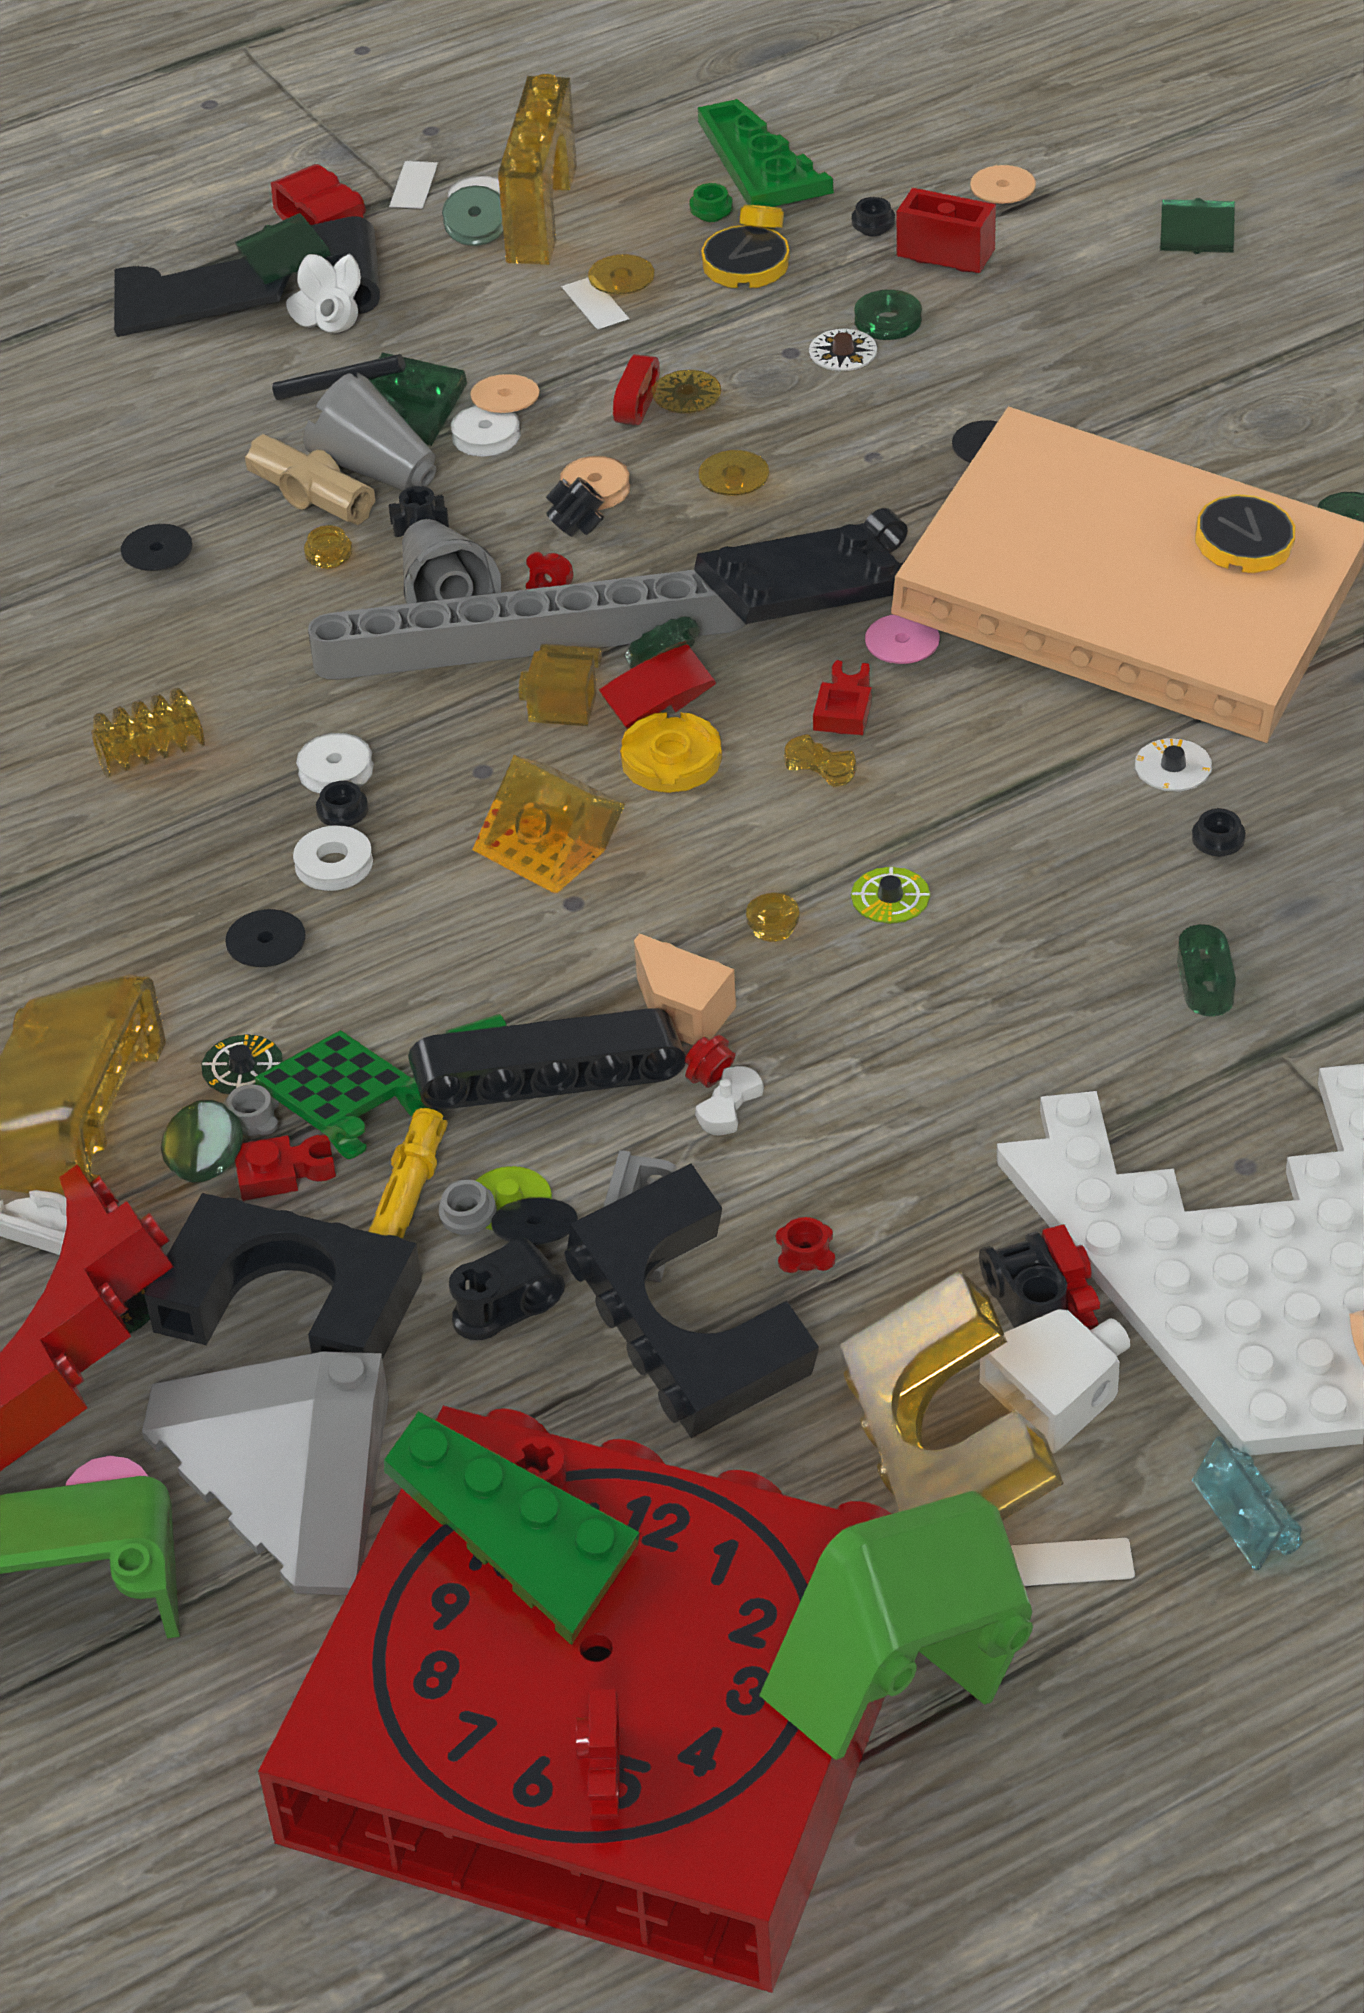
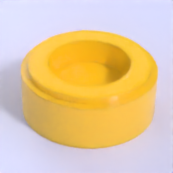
(761, 216)

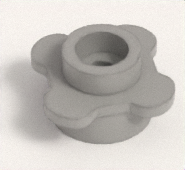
(254, 1109)

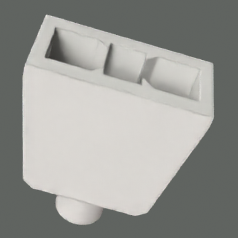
(1056, 1372)

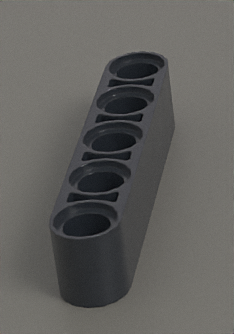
(546, 1058)

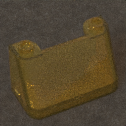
(65, 1074)

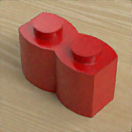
(316, 196)

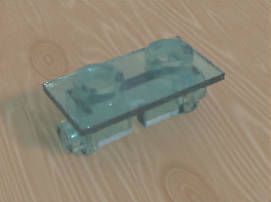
(1239, 1501)

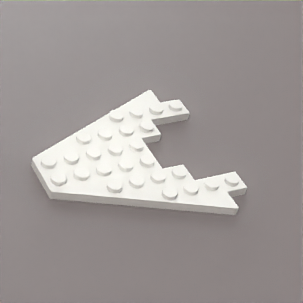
(1229, 1298)

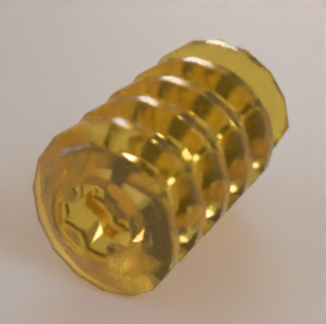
(145, 730)

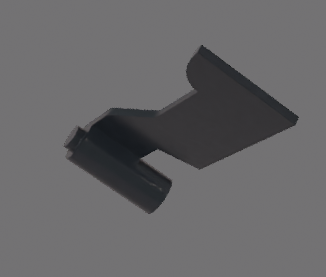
(155, 301)

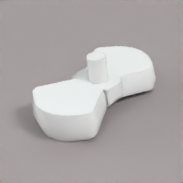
(719, 1112)

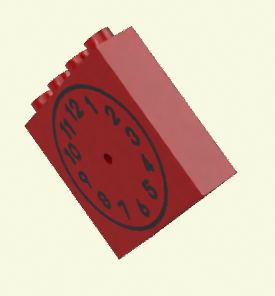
(450, 1707)

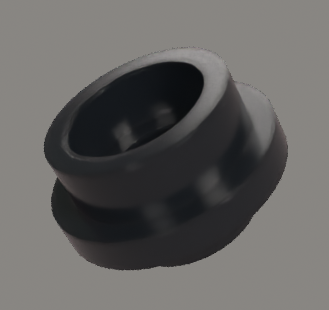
(873, 216)
(341, 804)
(1218, 833)

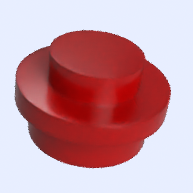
(708, 1060)

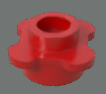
(552, 564)
(805, 1245)

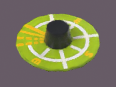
(890, 895)

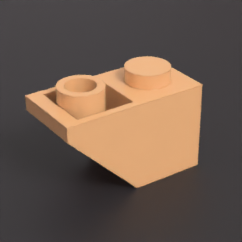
(686, 986)

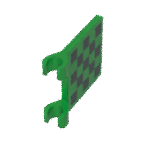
(336, 1085)

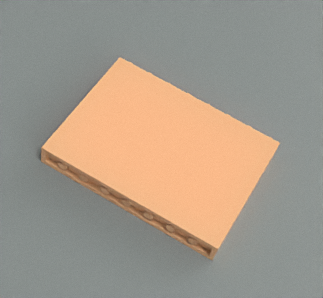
(1095, 571)

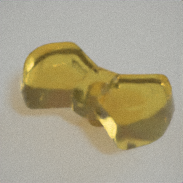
(834, 767)

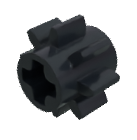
(415, 505)
(575, 506)

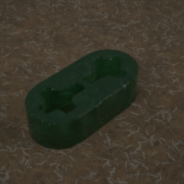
(1216, 968)

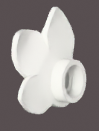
(324, 289)

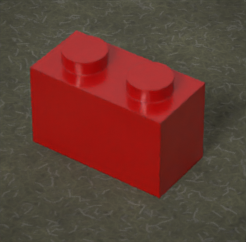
(946, 230)

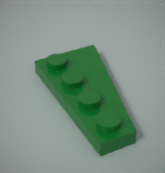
(760, 161)
(533, 1533)

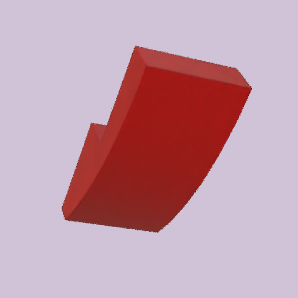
(655, 684)

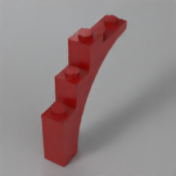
(77, 1320)

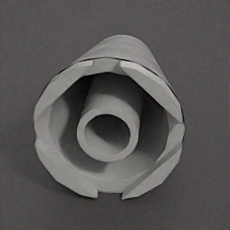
(369, 435)
(445, 564)

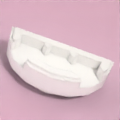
(35, 1220)

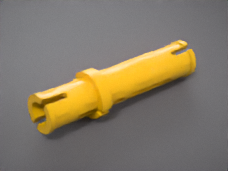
(412, 1165)

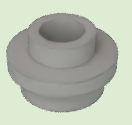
(462, 1197)

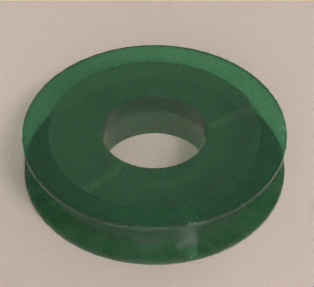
(888, 328)

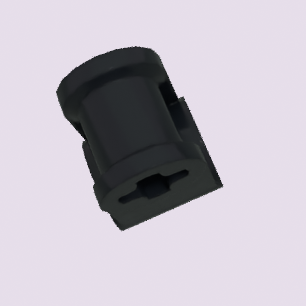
(1024, 1279)
(507, 1285)

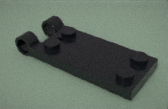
(807, 569)

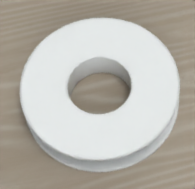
(333, 875)

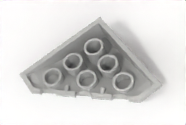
(286, 1453)

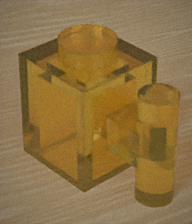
(561, 684)

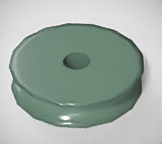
(469, 201)

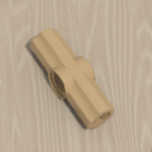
(310, 479)

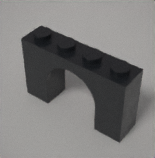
(236, 1242)
(697, 1374)

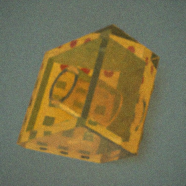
(546, 824)

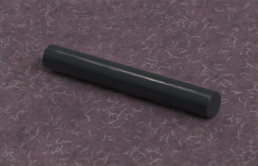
(324, 379)

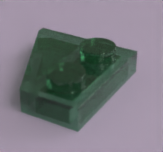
(423, 394)

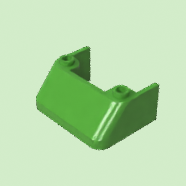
(897, 1587)

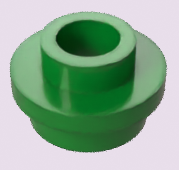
(710, 202)

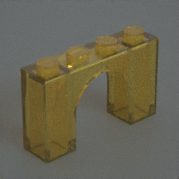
(534, 163)
(898, 1371)

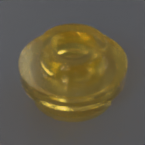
(327, 547)
(772, 916)

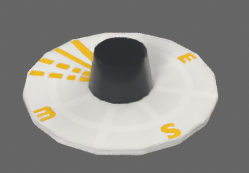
(1173, 764)

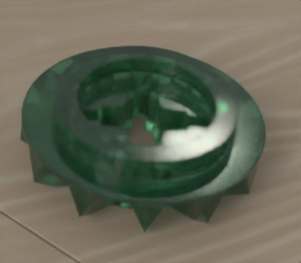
(662, 639)

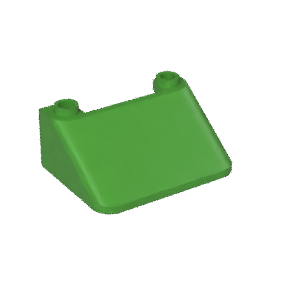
(94, 1522)

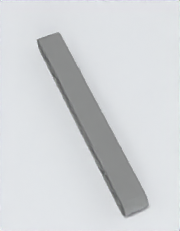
(510, 624)

